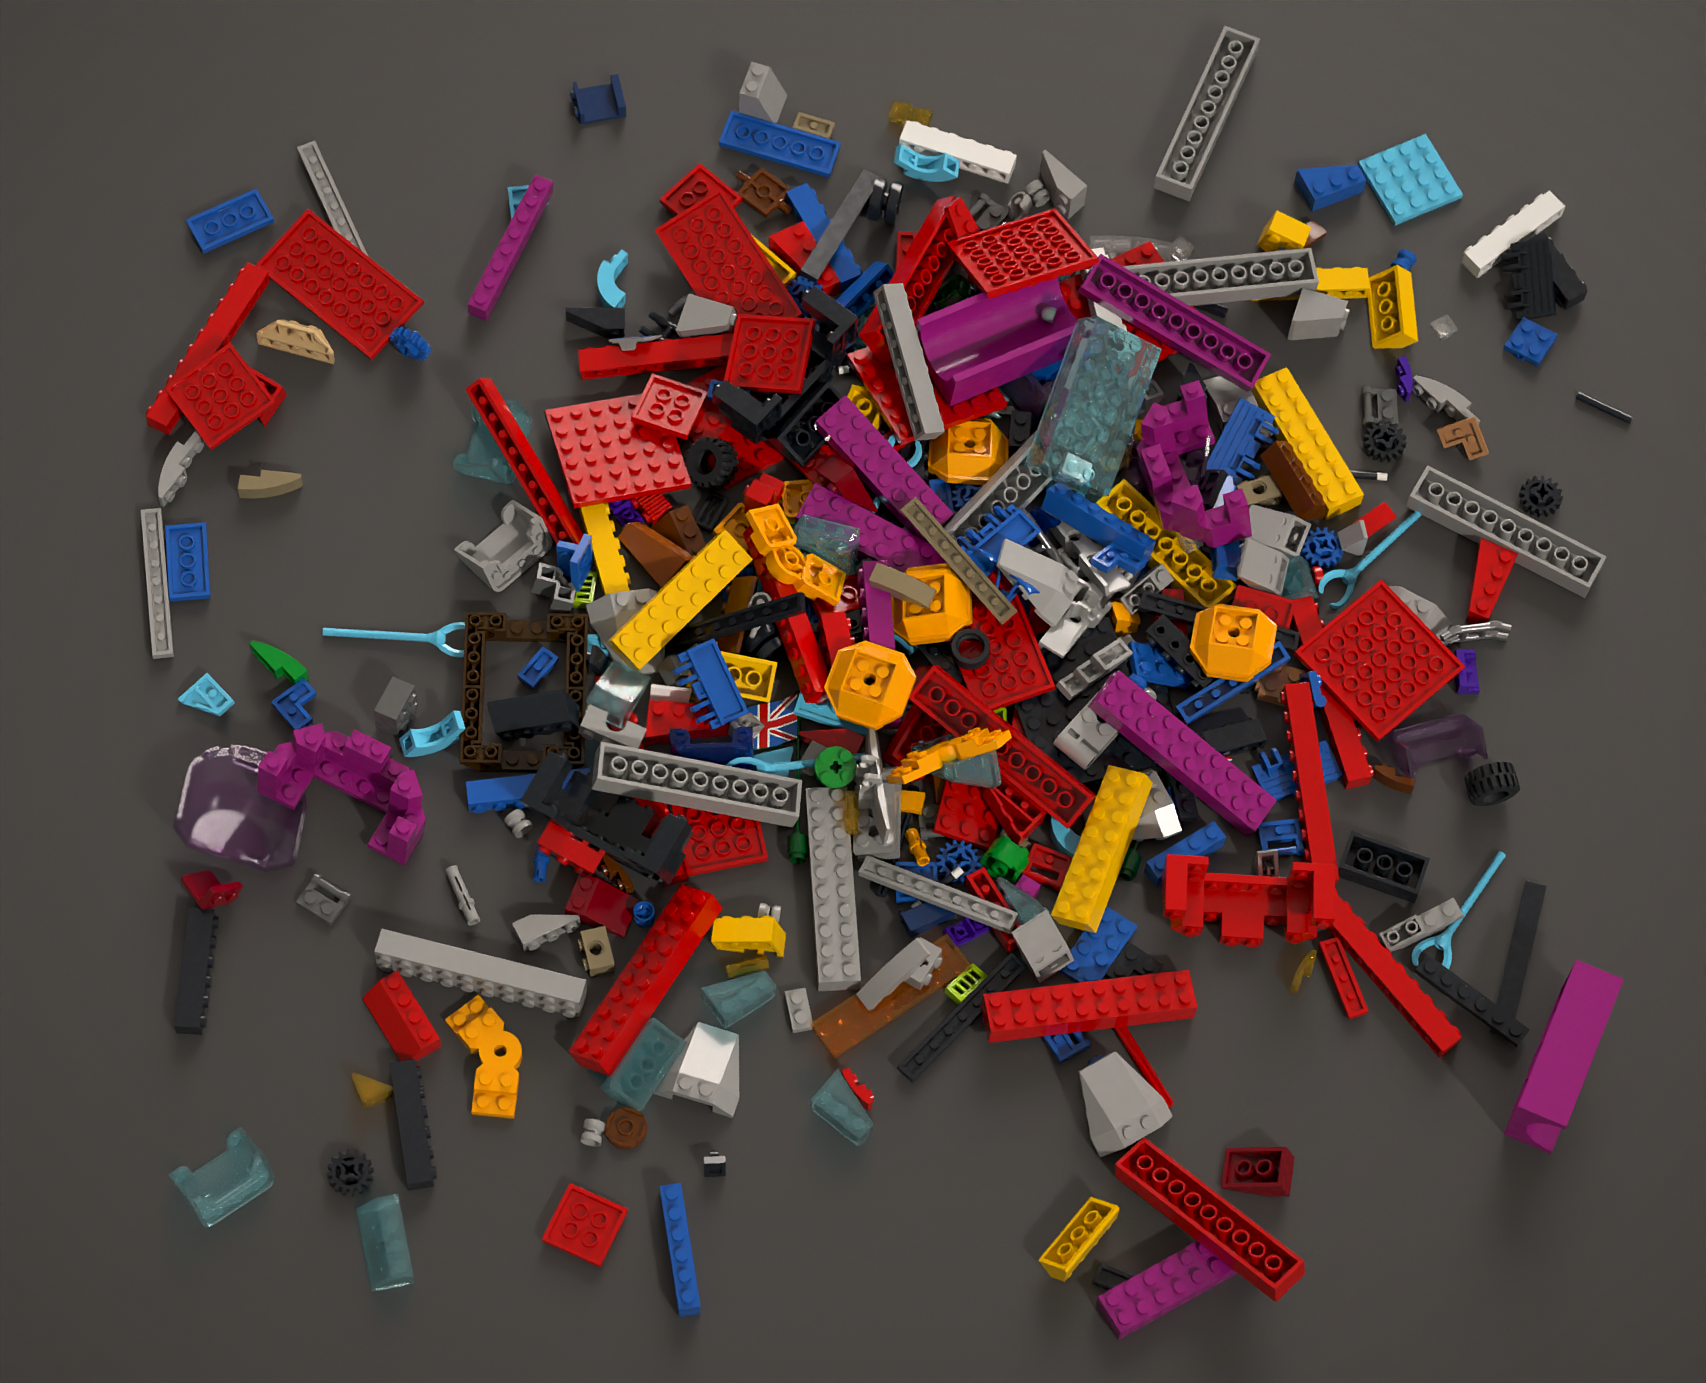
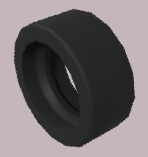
(971, 634)

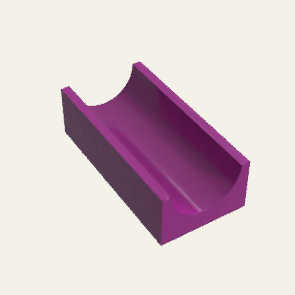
(994, 339)
(1563, 1056)

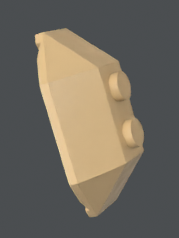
(296, 339)

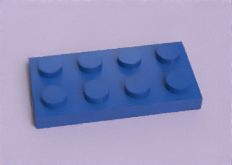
(230, 221)
(187, 562)
(1097, 951)

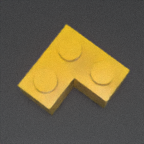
(1284, 232)

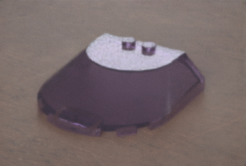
(229, 818)

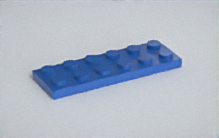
(780, 144)

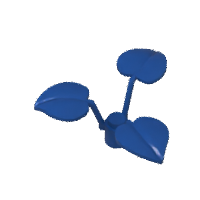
(1030, 589)

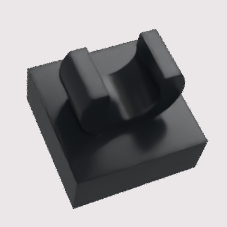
(714, 1165)

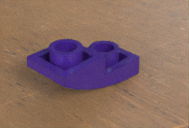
(1405, 381)
(624, 512)
(966, 931)

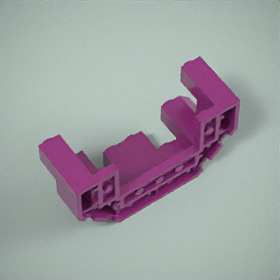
(1180, 507)
(356, 767)

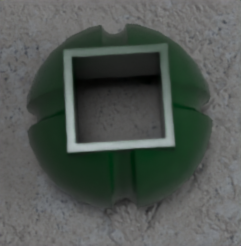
(953, 291)

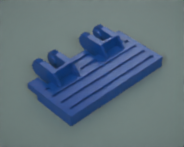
(1237, 440)
(1016, 528)
(713, 683)
(1278, 777)

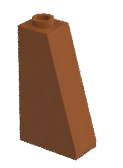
(654, 552)

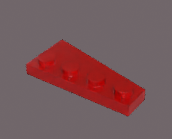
(960, 220)

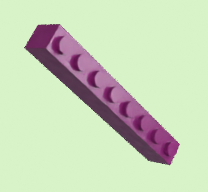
(510, 247)

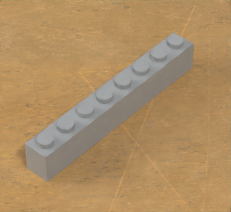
(909, 361)

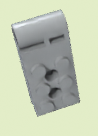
(1085, 737)
(868, 839)

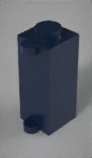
(924, 918)

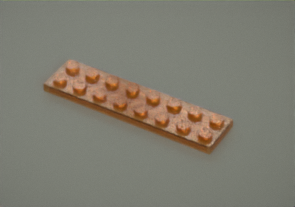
(851, 1020)

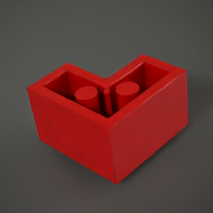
(763, 492)

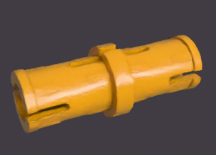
(917, 847)

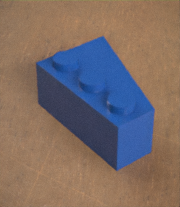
(1329, 184)

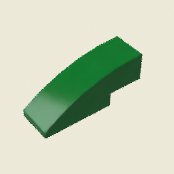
(279, 662)

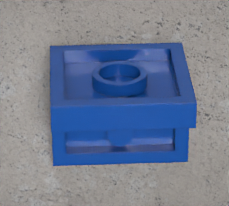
(576, 560)

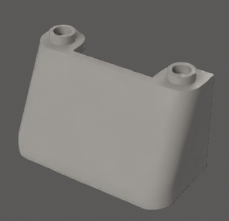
(509, 548)

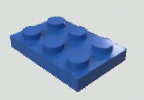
(1153, 667)

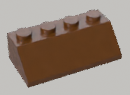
(1294, 481)
(681, 529)
(739, 594)

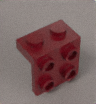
(208, 890)

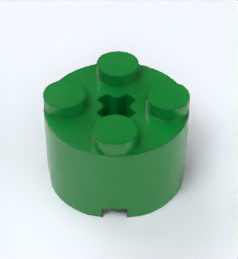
(843, 775)
(1005, 859)

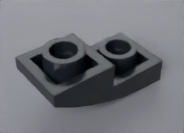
(597, 661)

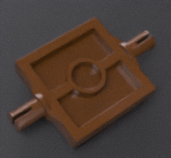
(763, 192)

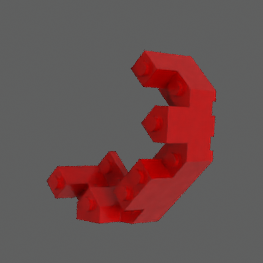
(1247, 901)

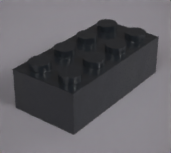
(1383, 867)

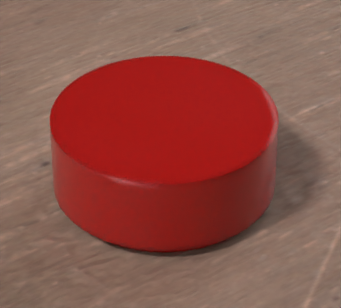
(1317, 574)

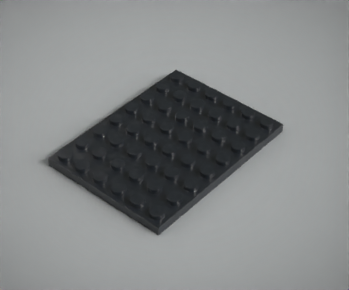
(1049, 713)

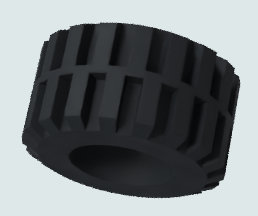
(725, 462)
(1491, 783)

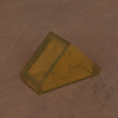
(370, 1090)

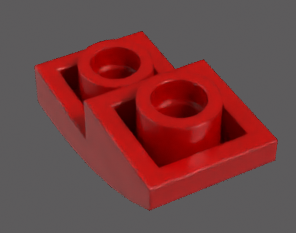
(1378, 518)
(863, 1095)

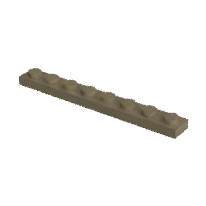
(959, 560)

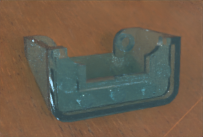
(484, 456)
(974, 771)
(225, 1181)

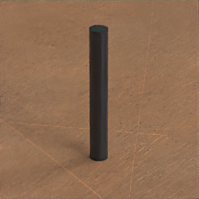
(1604, 407)

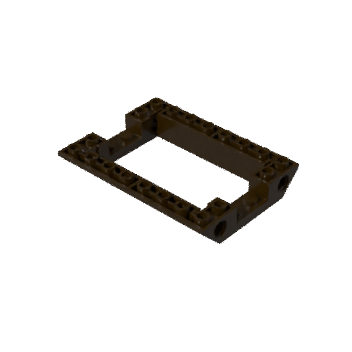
(495, 627)

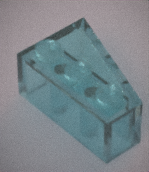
(829, 541)
(738, 996)
(842, 1110)

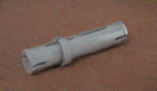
(466, 903)

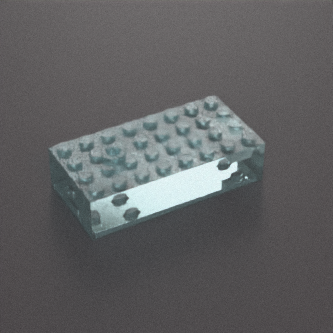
(1093, 407)

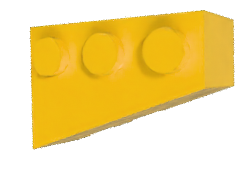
(748, 933)

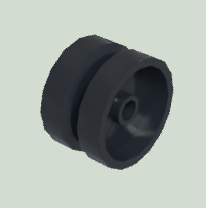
(885, 201)
(766, 644)

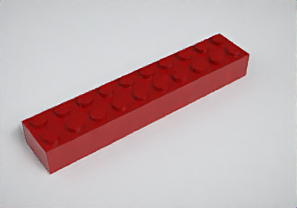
(920, 272)
(1017, 759)
(645, 980)
(1088, 1006)
(1210, 1219)

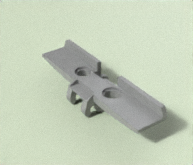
(1085, 549)
(1087, 612)
(871, 788)

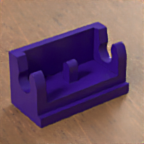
(1467, 679)

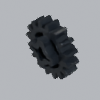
(1382, 444)
(1548, 492)
(345, 1181)

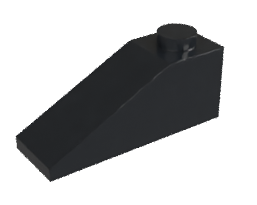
(601, 321)

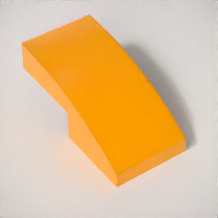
(912, 801)

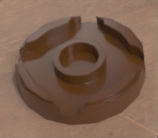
(626, 1128)

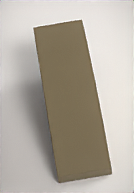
(268, 484)
(901, 586)

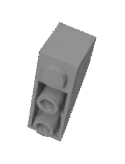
(1153, 580)
(537, 929)

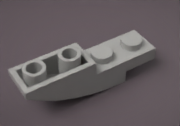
(1440, 396)
(173, 471)
(1422, 926)

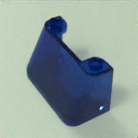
(718, 753)

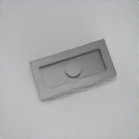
(798, 1010)

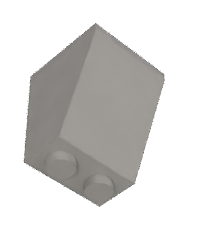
(762, 94)
(1318, 316)
(705, 317)

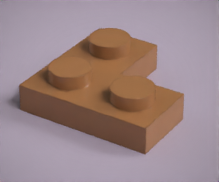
(1465, 432)

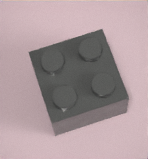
(396, 707)

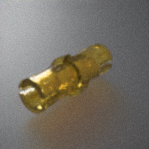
(851, 813)
(746, 966)

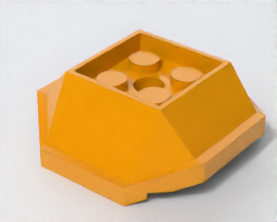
(968, 452)
(947, 614)
(1229, 656)
(875, 703)

